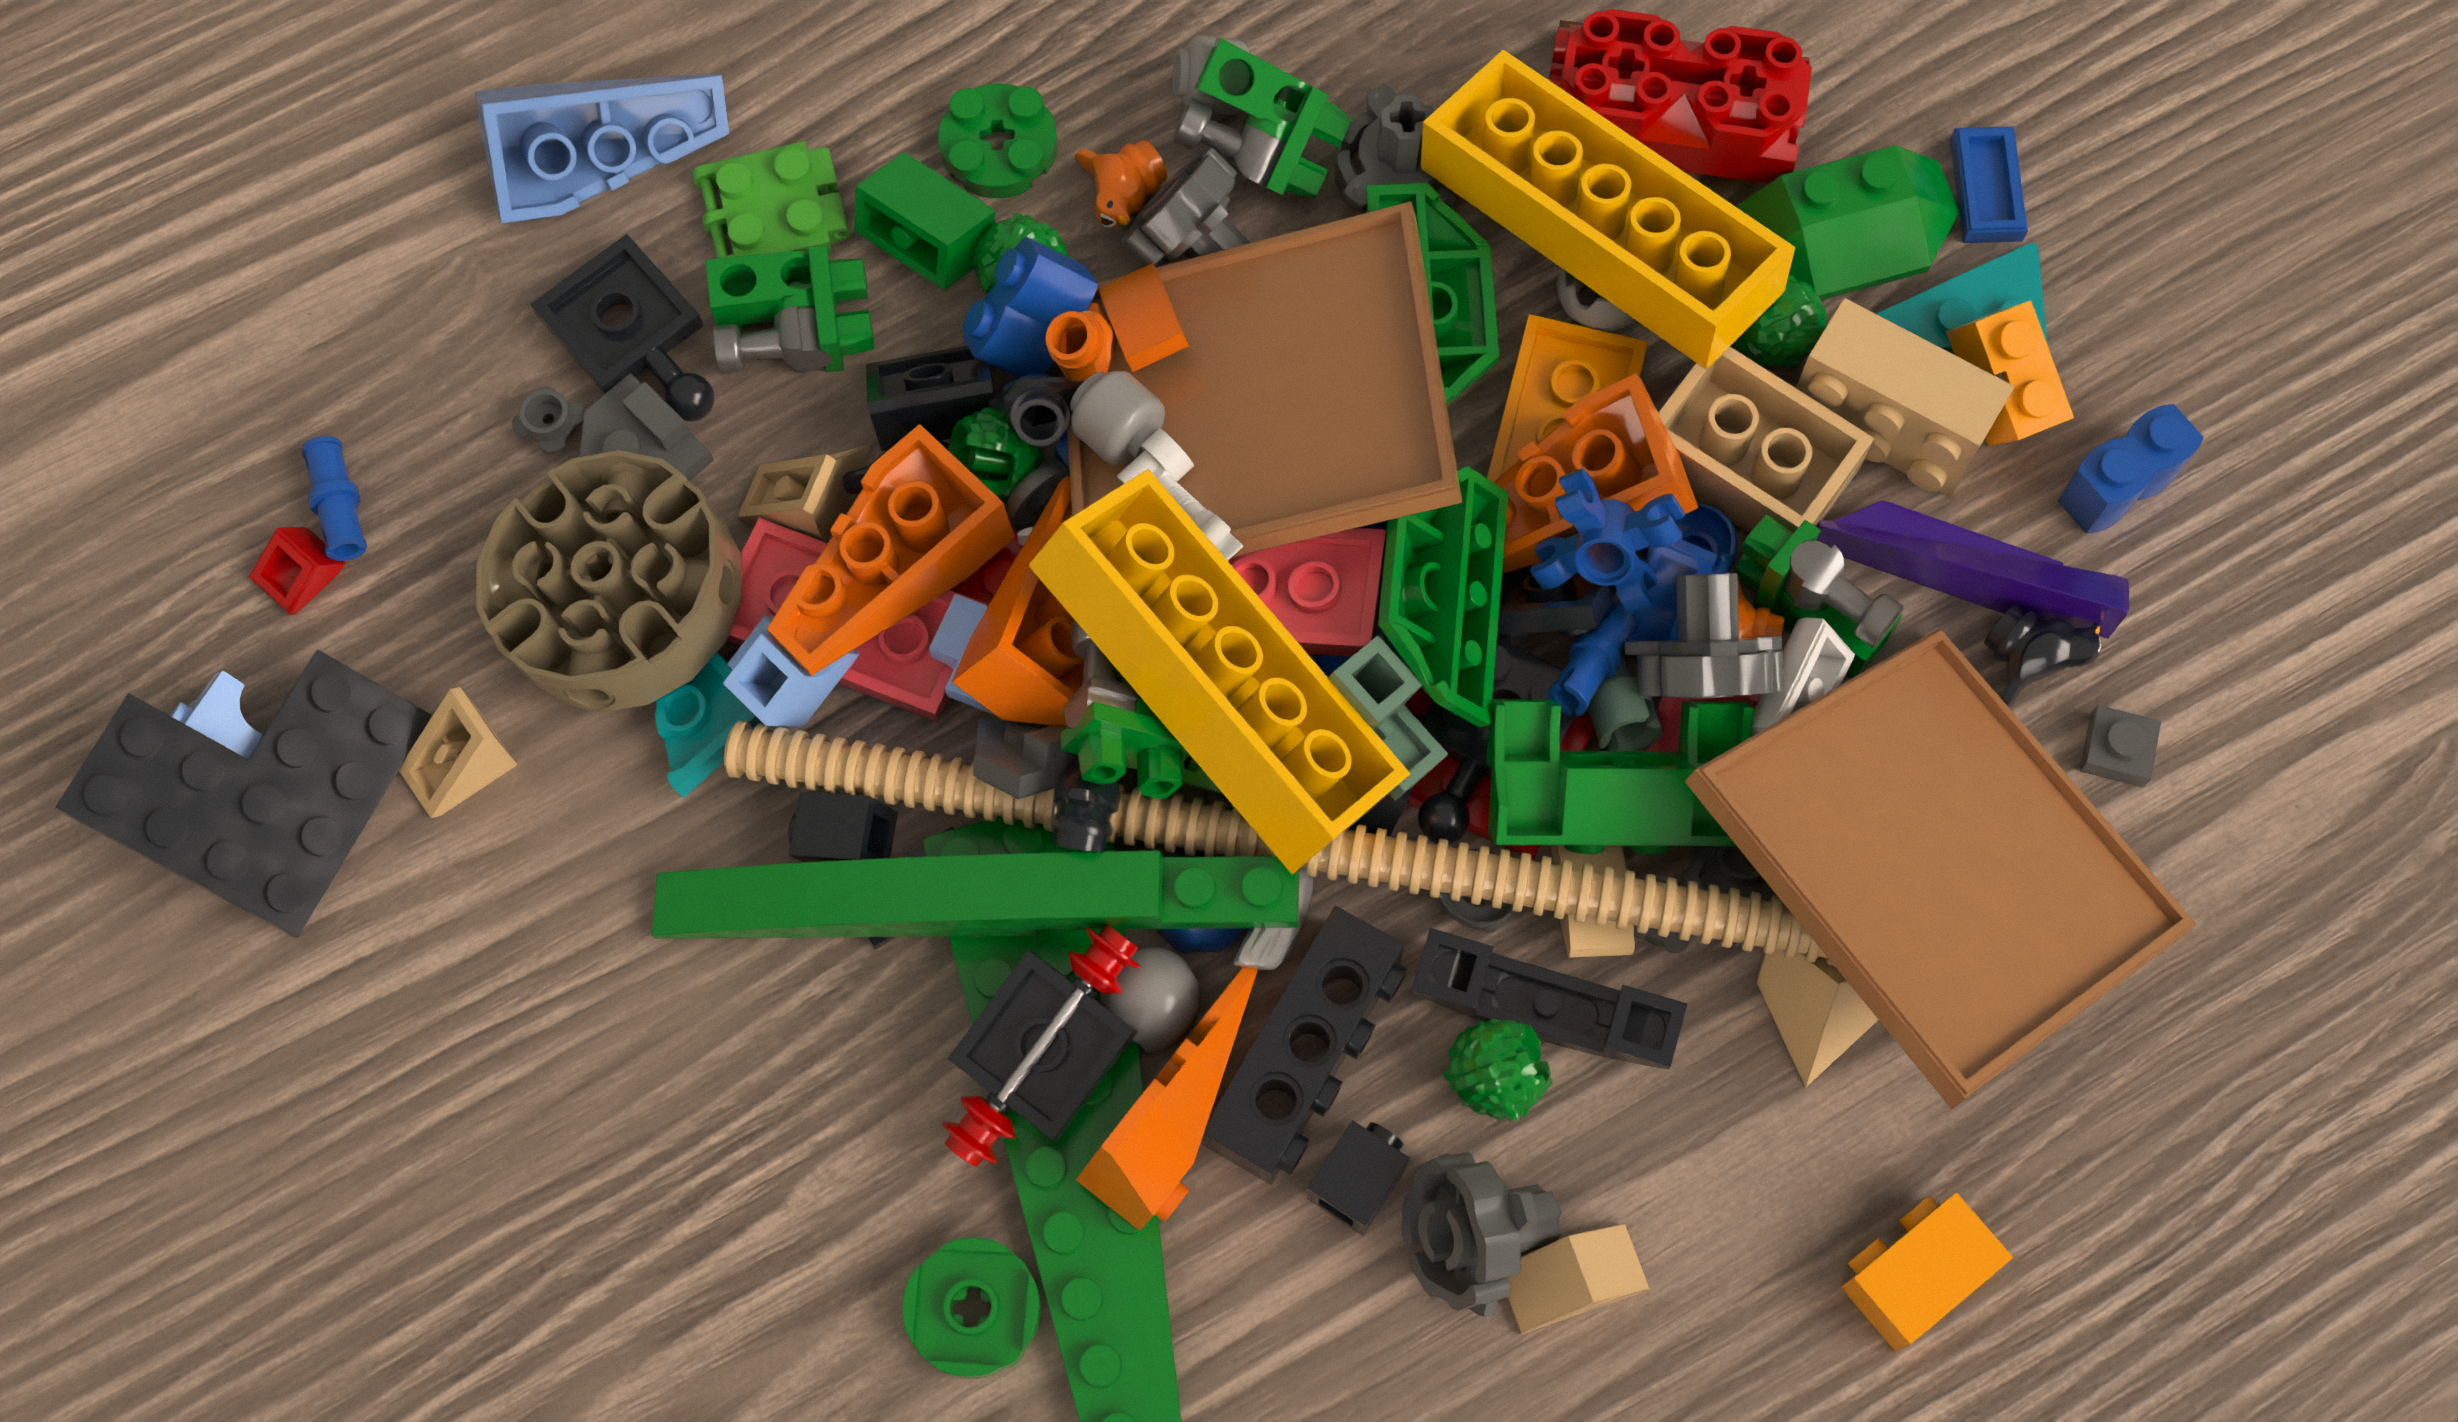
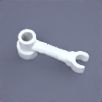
(1169, 465)

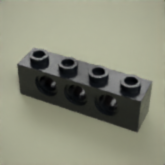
(1342, 949)

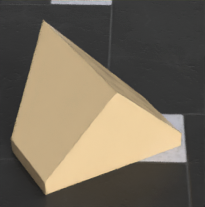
(802, 492)
(1812, 1010)

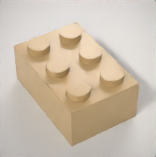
(1906, 394)
(1760, 444)

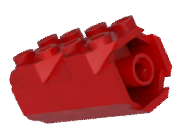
(1702, 106)

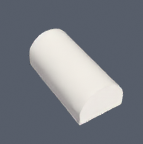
(1812, 666)

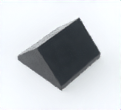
(926, 391)

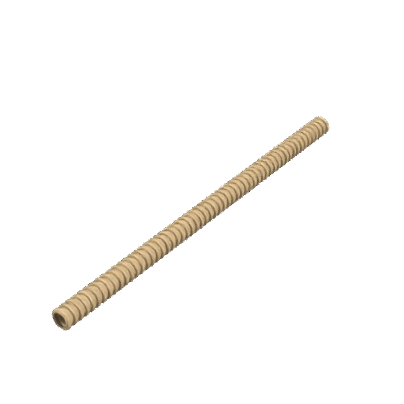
(1227, 833)

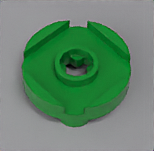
(992, 109)
(944, 1279)

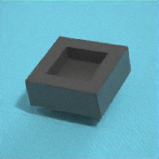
(2120, 746)

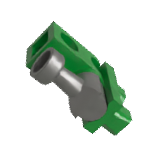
(1277, 125)
(800, 297)
(1807, 580)
(1117, 728)

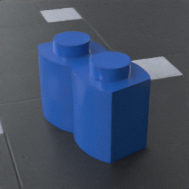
(1028, 293)
(2130, 468)

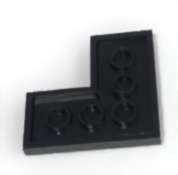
(259, 826)

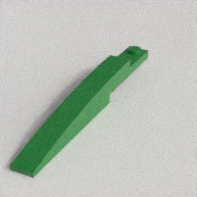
(976, 896)

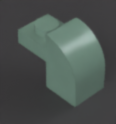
(1378, 690)

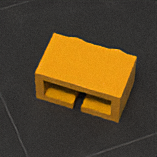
(2015, 347)
(1925, 1270)

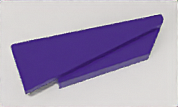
(1976, 566)

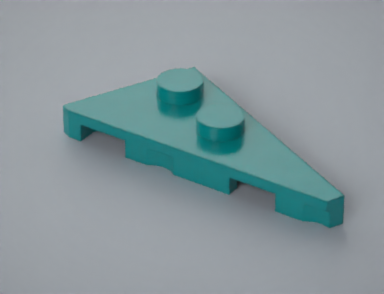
(1972, 295)
(697, 724)

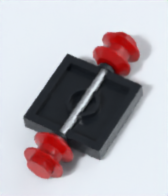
(1041, 1046)

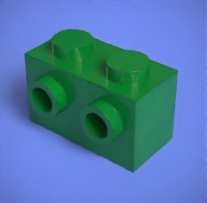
(921, 219)

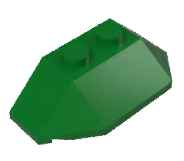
(1859, 218)
(1457, 283)
(1446, 595)

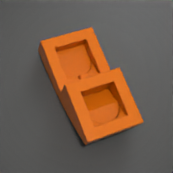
(1142, 317)

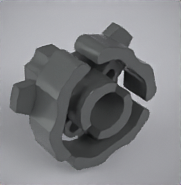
(1387, 147)
(1186, 214)
(1709, 654)
(1473, 1230)

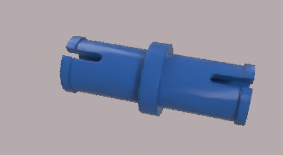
(334, 498)
(1594, 659)

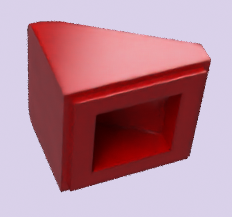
(294, 568)

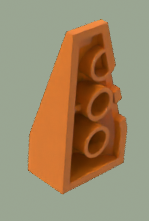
(1620, 446)
(901, 545)
(1022, 647)
(1159, 1137)

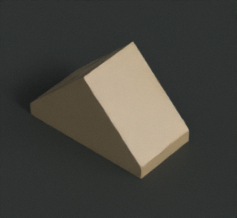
(454, 755)
(1575, 1277)

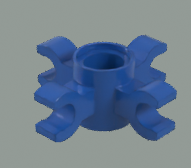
(1607, 541)

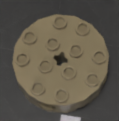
(610, 581)

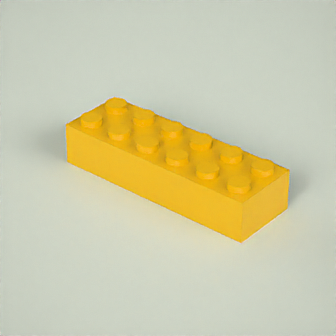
(1606, 208)
(1218, 669)

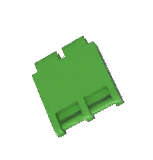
(773, 201)

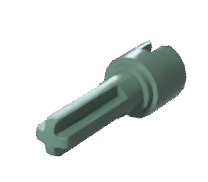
(1621, 715)

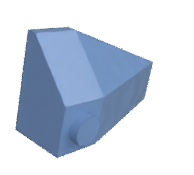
(577, 139)

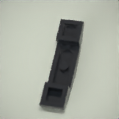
(1559, 1007)

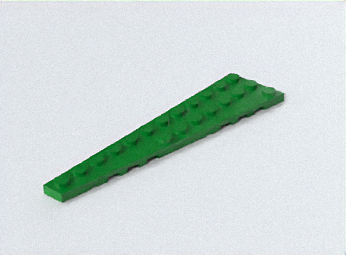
(1094, 1266)

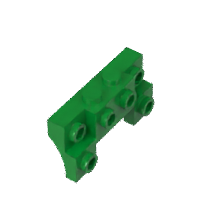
(1603, 795)

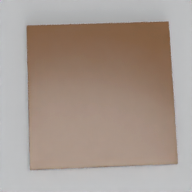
(1301, 384)
(1941, 862)

